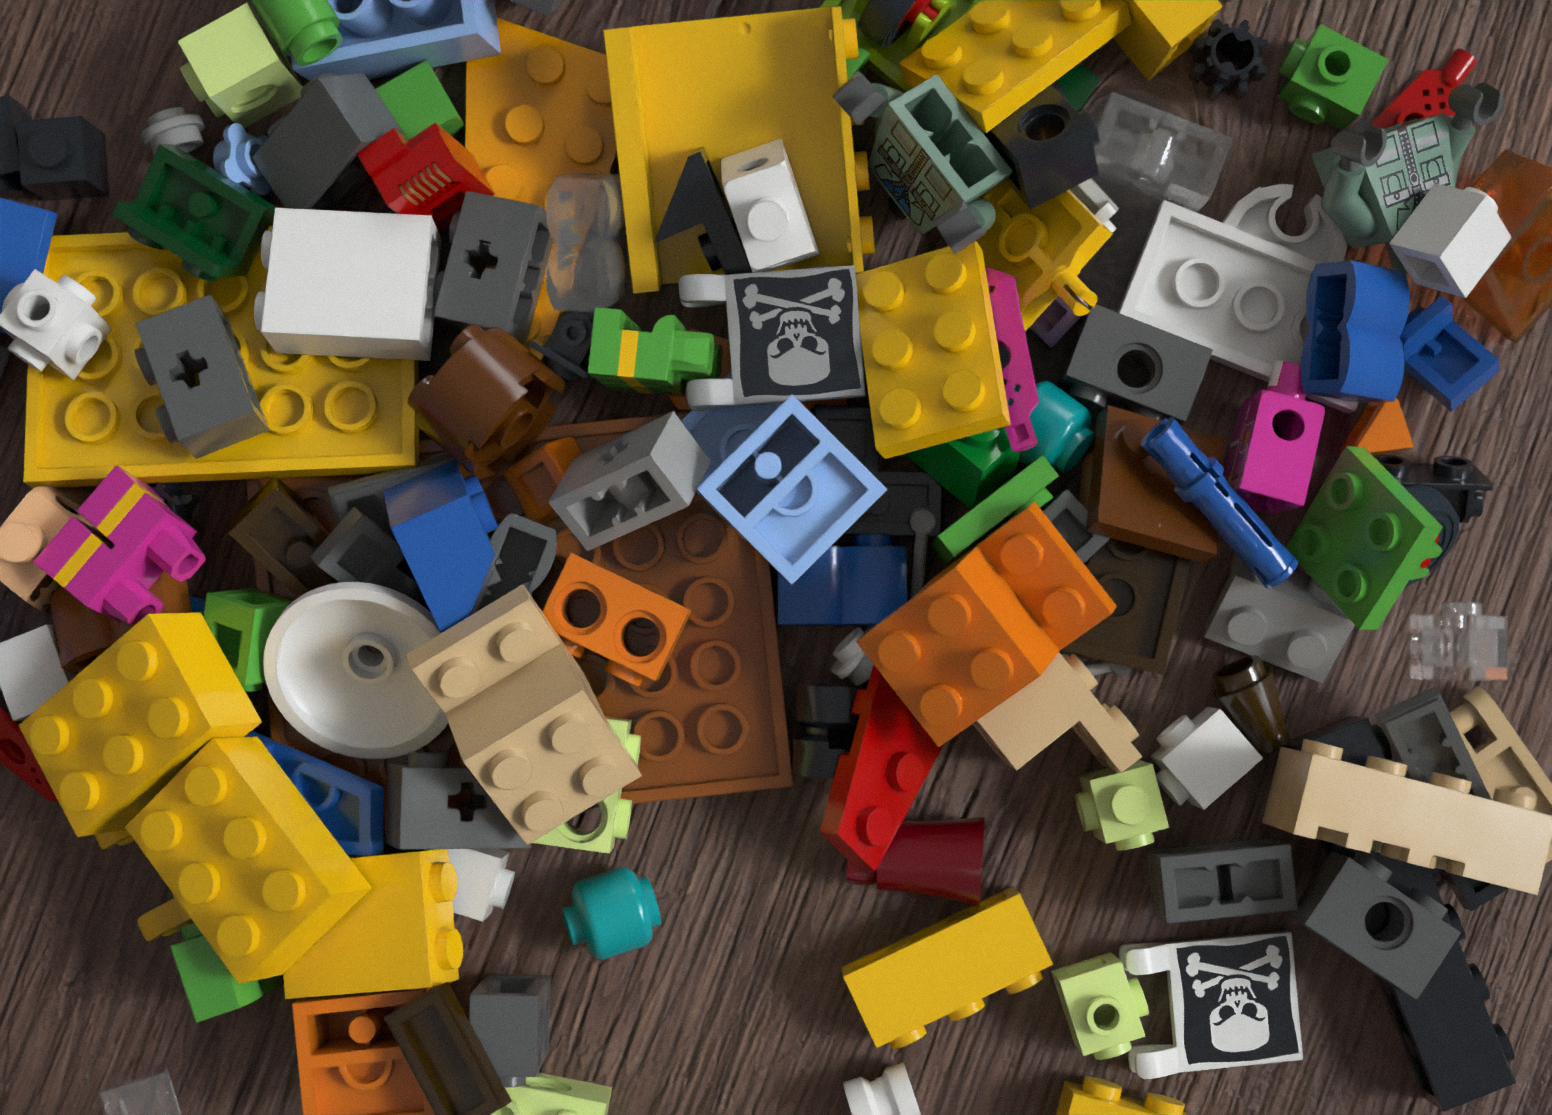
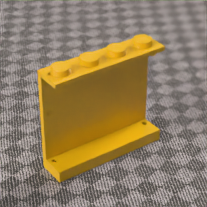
(731, 90)

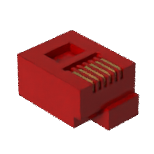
(424, 173)

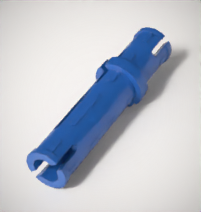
(1202, 483)

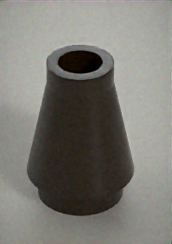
(1252, 701)

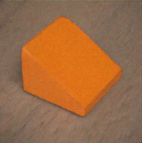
(538, 476)

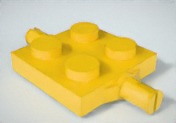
(1043, 249)

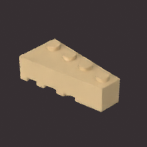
(1407, 818)

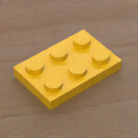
(1013, 51)
(930, 350)

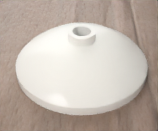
(341, 690)

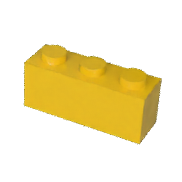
(947, 969)

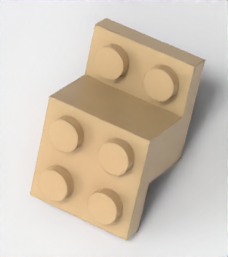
(1049, 708)
(523, 715)

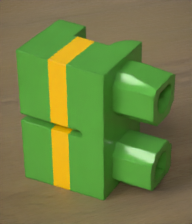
(652, 361)

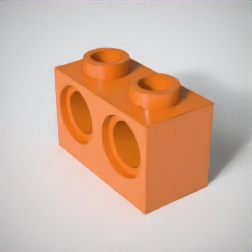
(620, 605)

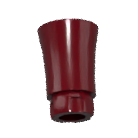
(931, 860)

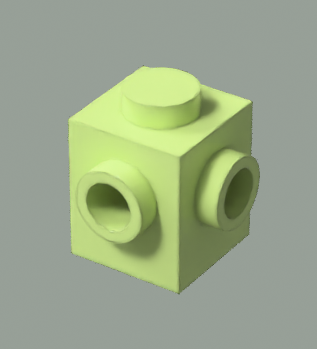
(1122, 805)
(1101, 1005)

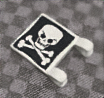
(1227, 1002)

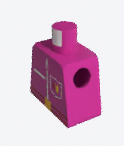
(1259, 465)

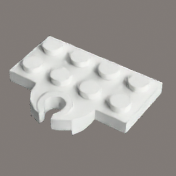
(1235, 280)

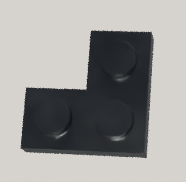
(904, 489)

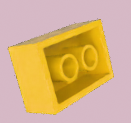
(136, 720)
(247, 858)

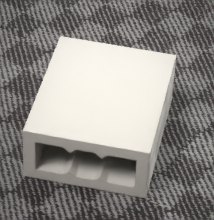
(349, 284)

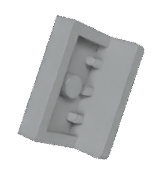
(1281, 624)

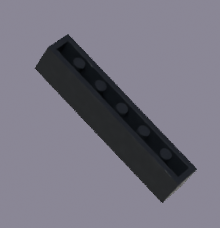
(1448, 1028)

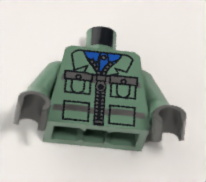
(928, 157)
(1383, 174)

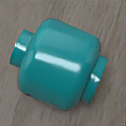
(1060, 429)
(612, 913)

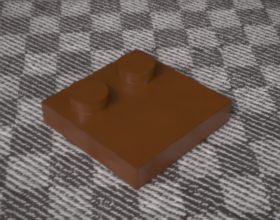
(1135, 496)

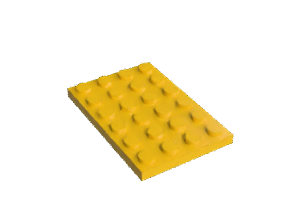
(319, 408)

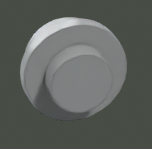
(174, 128)

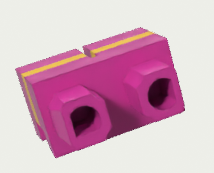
(129, 552)

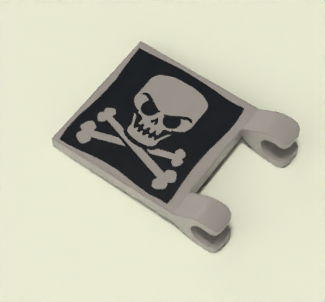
(785, 336)

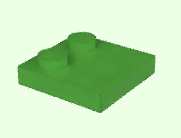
(1006, 501)

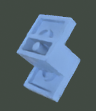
(781, 480)

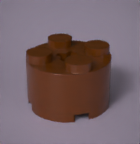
(486, 399)

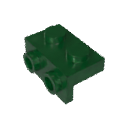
(197, 215)

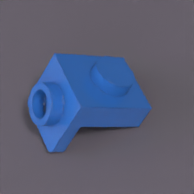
(1444, 355)

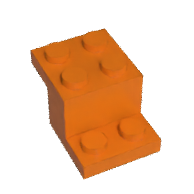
(986, 624)
(352, 1058)

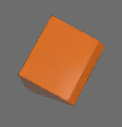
(1380, 429)

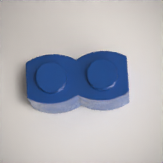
(1355, 332)
(847, 586)

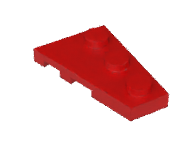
(877, 776)

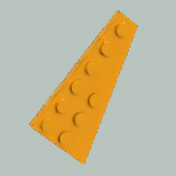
(537, 118)

